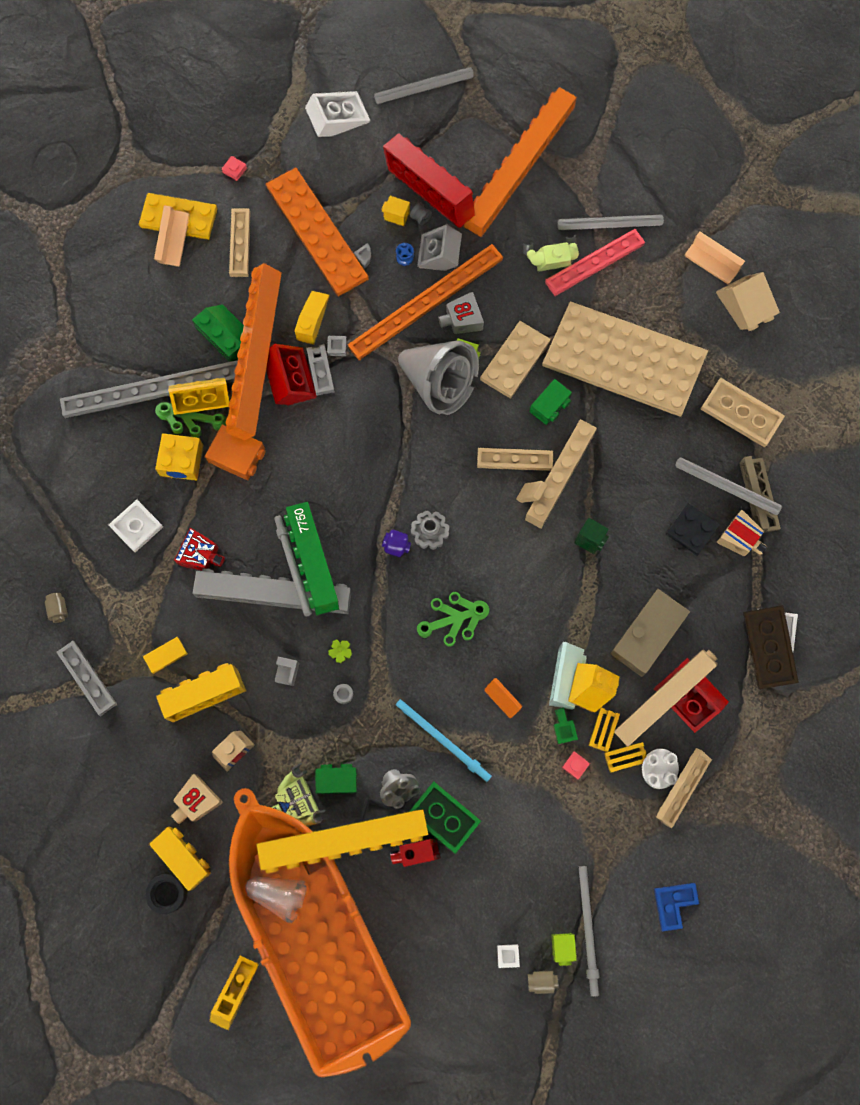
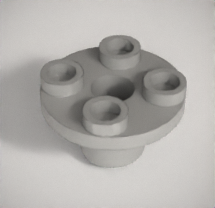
(398, 788)

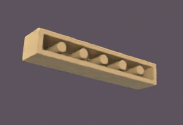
(561, 473)

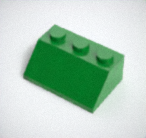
(221, 330)

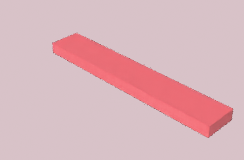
(594, 262)

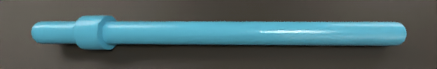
(473, 765)

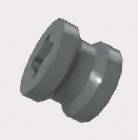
(420, 214)

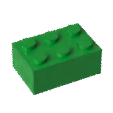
(446, 817)

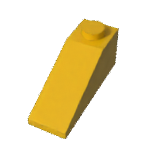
(311, 317)
(233, 993)

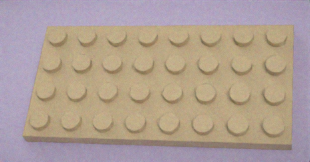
(625, 358)

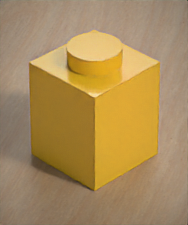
(396, 210)

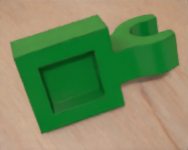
(564, 730)

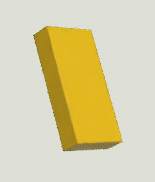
(165, 655)

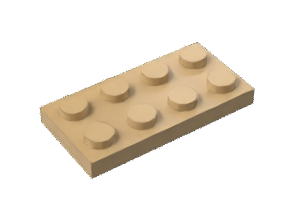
(515, 359)
(742, 412)

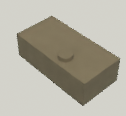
(650, 632)

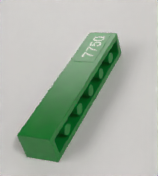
(312, 559)

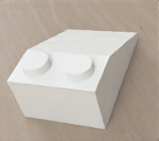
(336, 112)

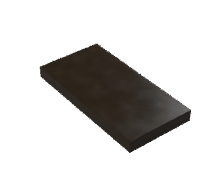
(770, 647)

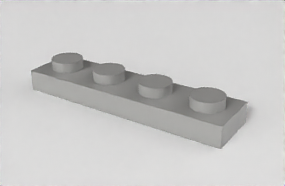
(86, 678)

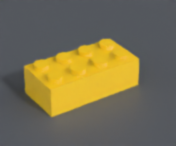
(201, 692)

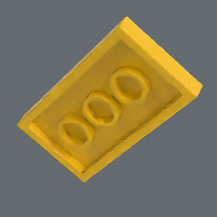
(200, 219)

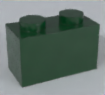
(592, 536)

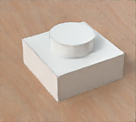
(508, 956)

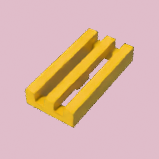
(609, 714)
(609, 762)

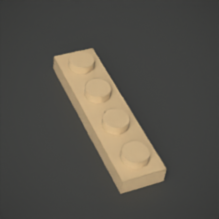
(239, 243)
(515, 459)
(683, 788)

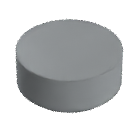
(343, 693)

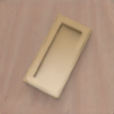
(531, 491)

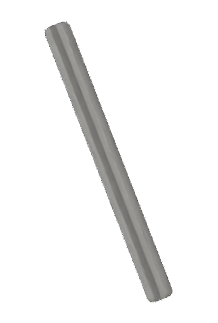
(423, 85)
(610, 222)
(729, 486)

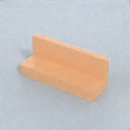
(171, 236)
(714, 258)

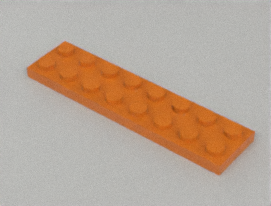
(317, 232)

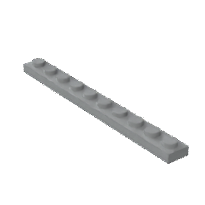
(141, 390)

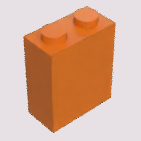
(235, 454)

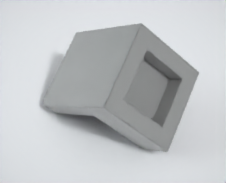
(286, 671)

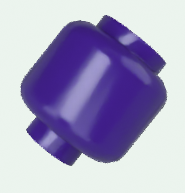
(396, 543)

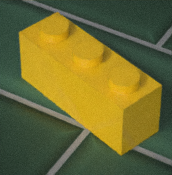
(180, 858)

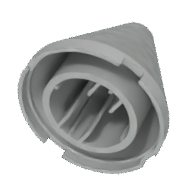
(441, 374)

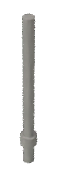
(282, 533)
(592, 972)

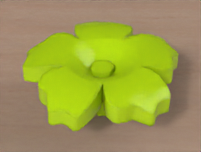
(340, 651)

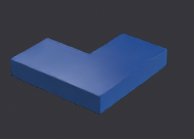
(668, 903)

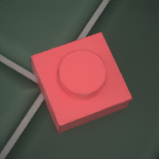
(234, 168)
(576, 765)

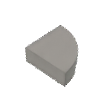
(363, 255)

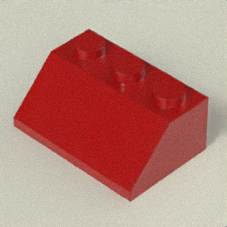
(289, 375)
(698, 704)

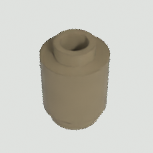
(56, 607)
(542, 982)

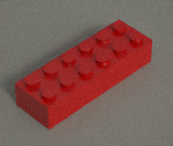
(429, 180)

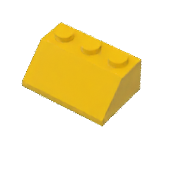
(199, 396)

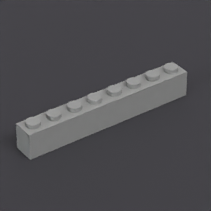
(258, 590)

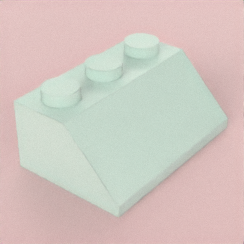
(564, 674)

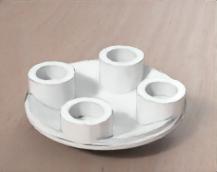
(660, 768)

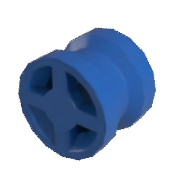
(404, 249)

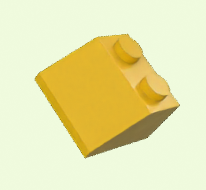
(593, 686)

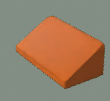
(503, 698)

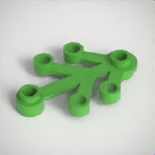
(165, 412)
(455, 618)

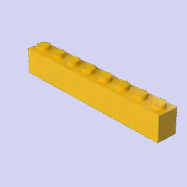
(341, 839)

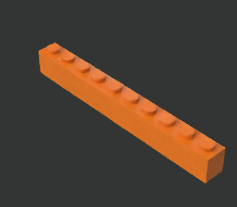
(521, 160)
(253, 352)

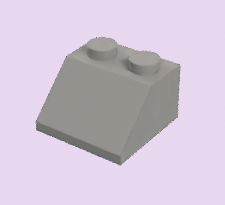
(440, 249)

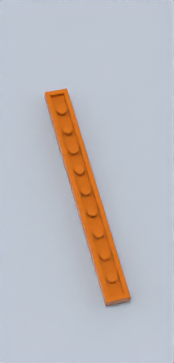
(425, 302)

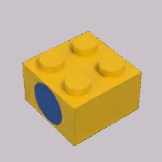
(179, 457)

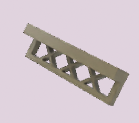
(751, 483)

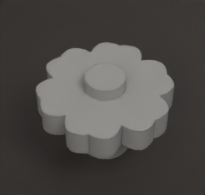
(430, 530)

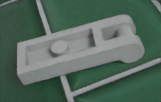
(320, 370)

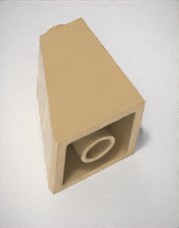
(749, 301)

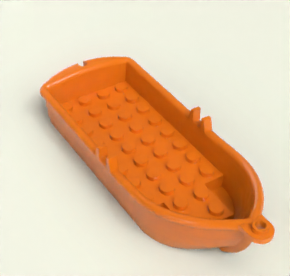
(324, 959)

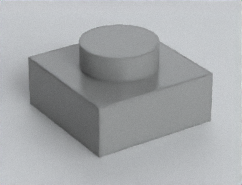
(336, 346)

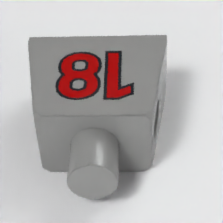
(463, 315)

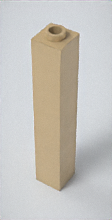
(666, 696)

